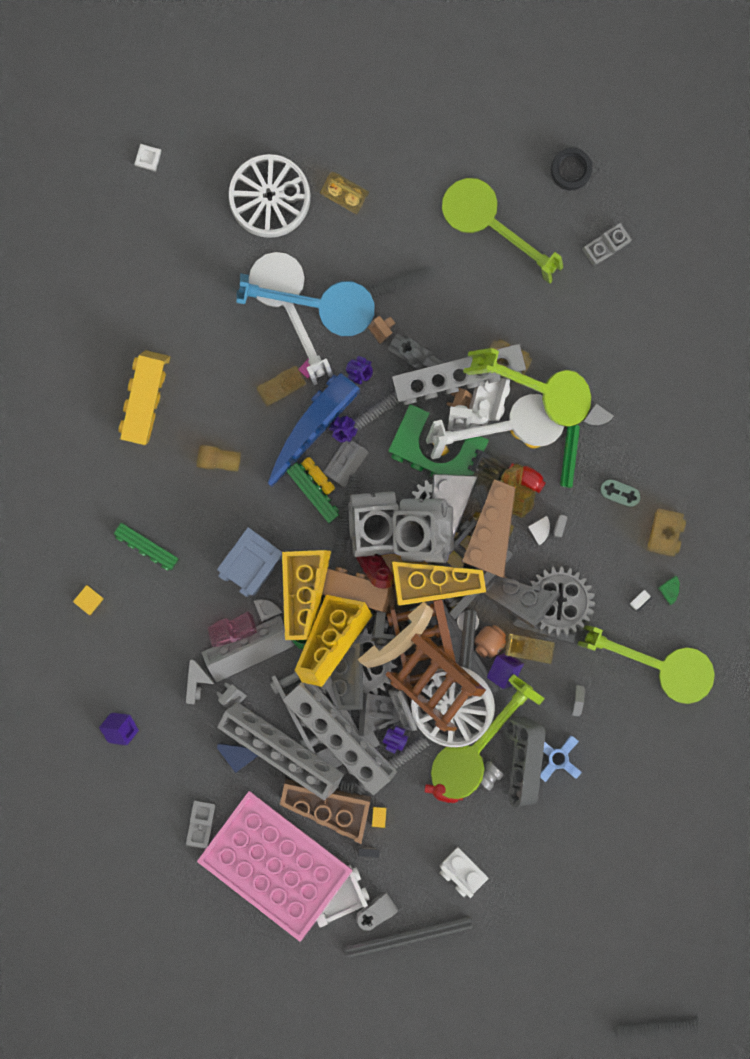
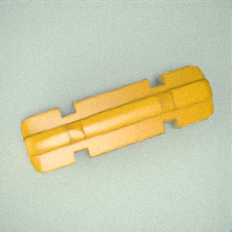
(318, 476)

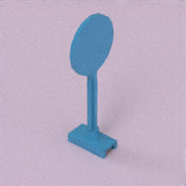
(343, 308)

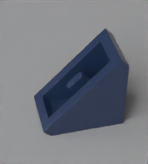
(236, 755)

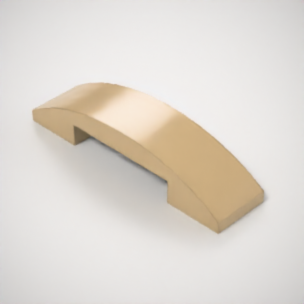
(420, 618)

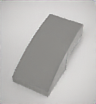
(200, 825)

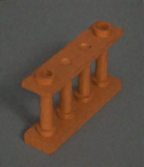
(439, 630)
(454, 674)

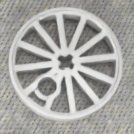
(276, 200)
(460, 717)

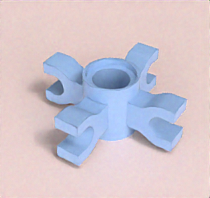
(565, 749)

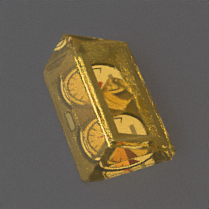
(344, 192)

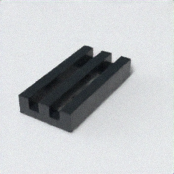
(477, 462)

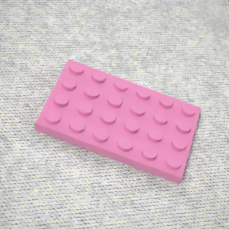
(275, 866)

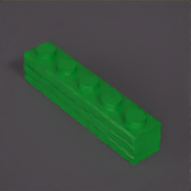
(313, 492)
(145, 547)

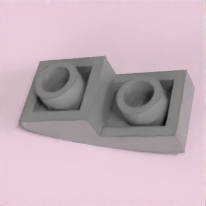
(606, 244)

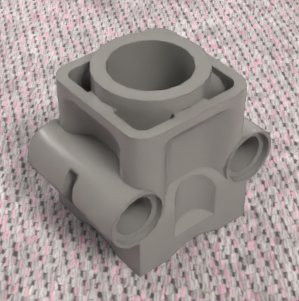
(360, 509)
(437, 524)

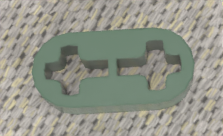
(622, 488)

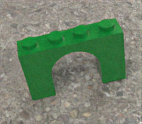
(406, 447)

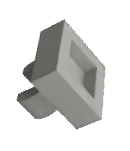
(230, 696)

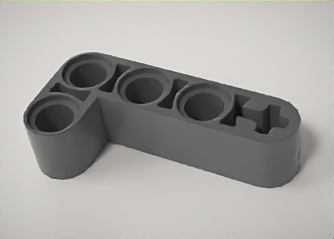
(527, 759)

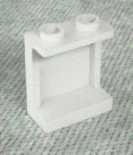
(347, 899)

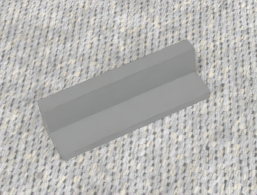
(242, 654)

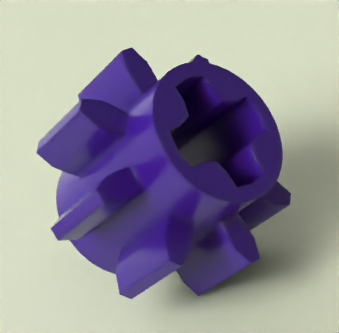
(359, 370)
(343, 429)
(395, 739)

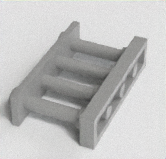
(278, 685)

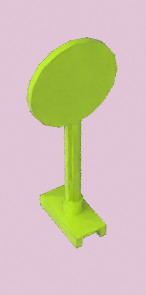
(472, 206)
(564, 395)
(683, 675)
(463, 767)

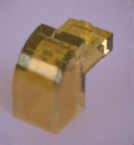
(524, 496)
(530, 648)

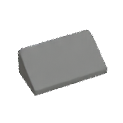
(345, 462)
(403, 709)

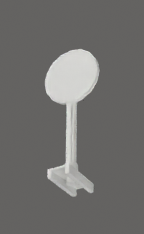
(285, 274)
(526, 420)

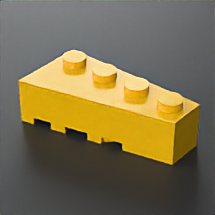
(143, 397)
(432, 582)
(302, 590)
(331, 636)

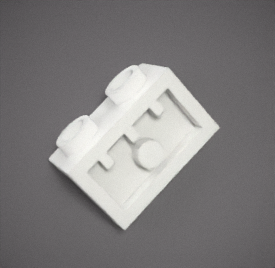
(490, 397)
(463, 873)

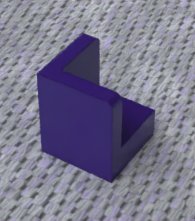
(503, 669)
(119, 728)

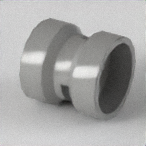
(490, 774)

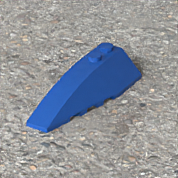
(314, 422)

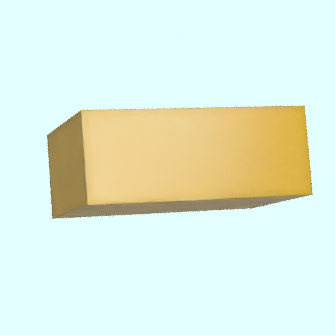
(379, 817)

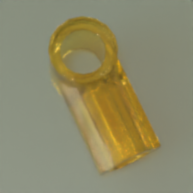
(213, 458)

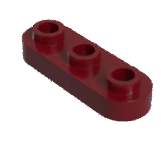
(376, 570)

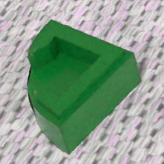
(670, 590)

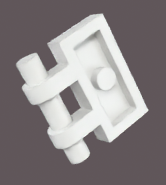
(463, 418)

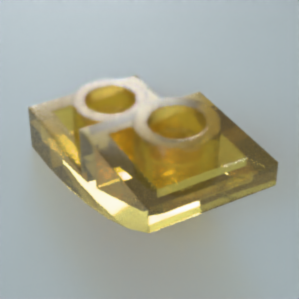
(281, 386)

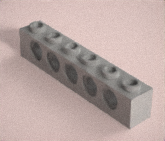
(407, 395)
(339, 725)
(280, 751)

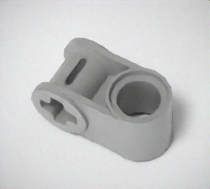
(379, 909)

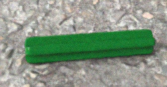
(569, 456)

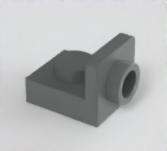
(380, 626)

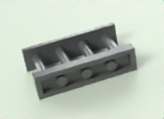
(457, 604)

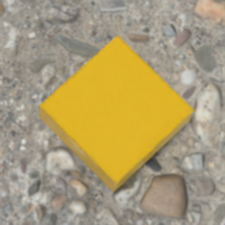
(88, 600)

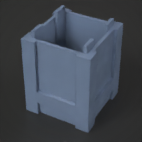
(250, 562)

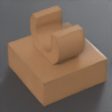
(381, 329)
(462, 398)

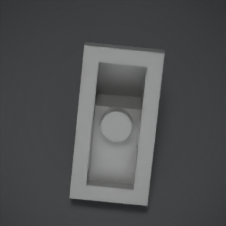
(195, 676)

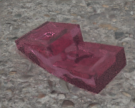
(228, 631)

